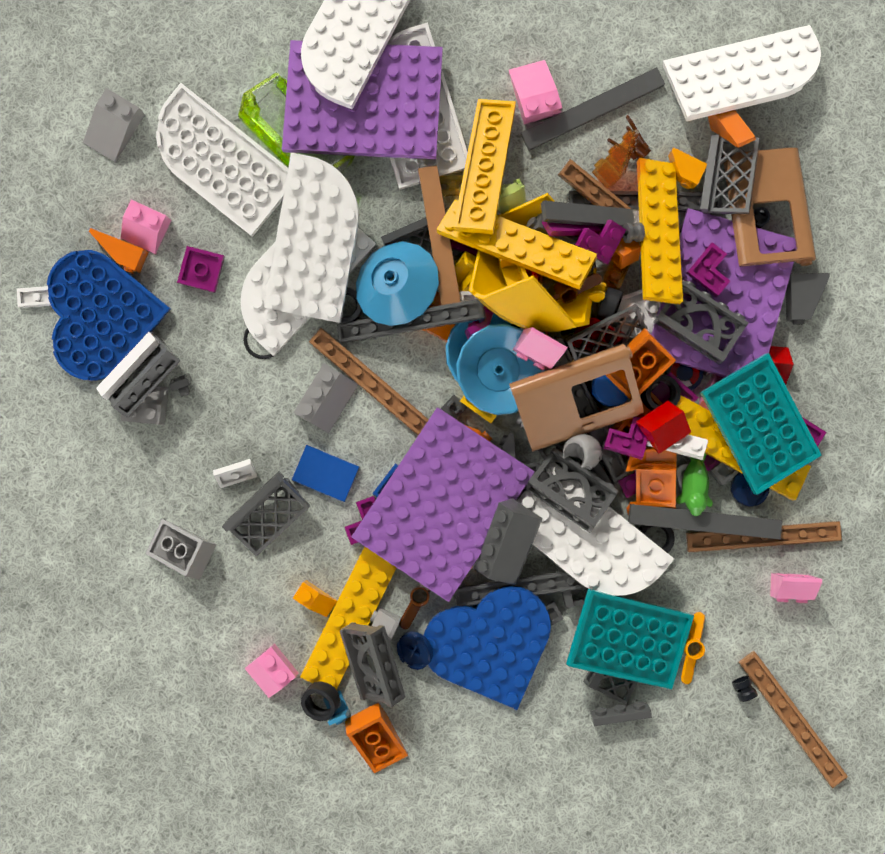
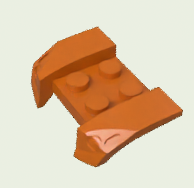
(654, 478)

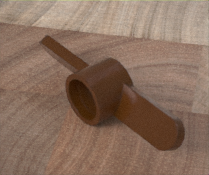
(568, 294)
(413, 608)

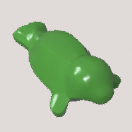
(695, 487)

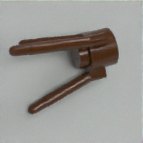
(641, 148)

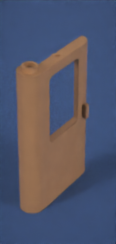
(776, 179)
(549, 405)

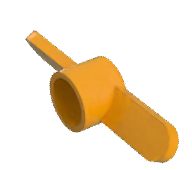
(694, 636)

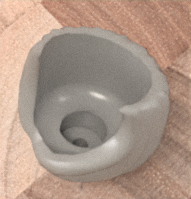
(585, 448)

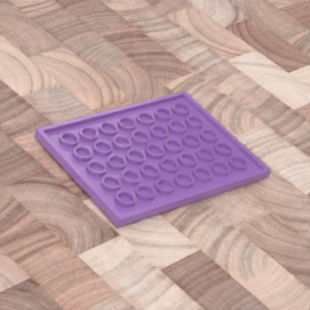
(390, 119)
(752, 292)
(441, 504)

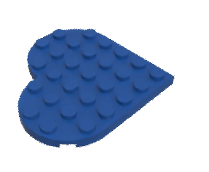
(100, 313)
(491, 646)

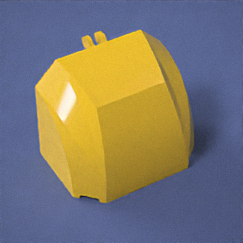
(527, 301)

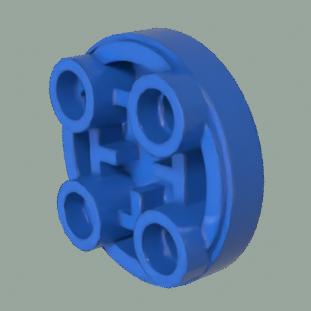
(607, 392)

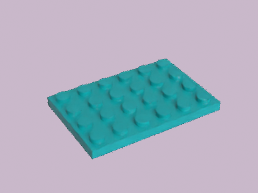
(761, 423)
(629, 639)

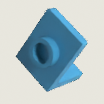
(341, 713)

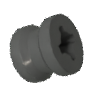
(633, 232)

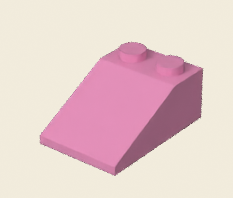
(535, 92)

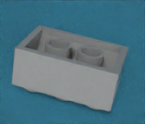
(326, 398)

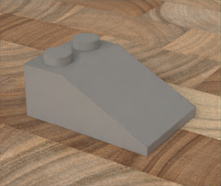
(112, 125)
(180, 549)

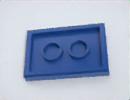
(325, 473)

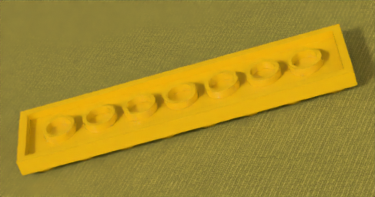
(485, 167)
(661, 241)
(526, 249)
(704, 426)
(355, 605)

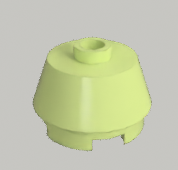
(511, 196)

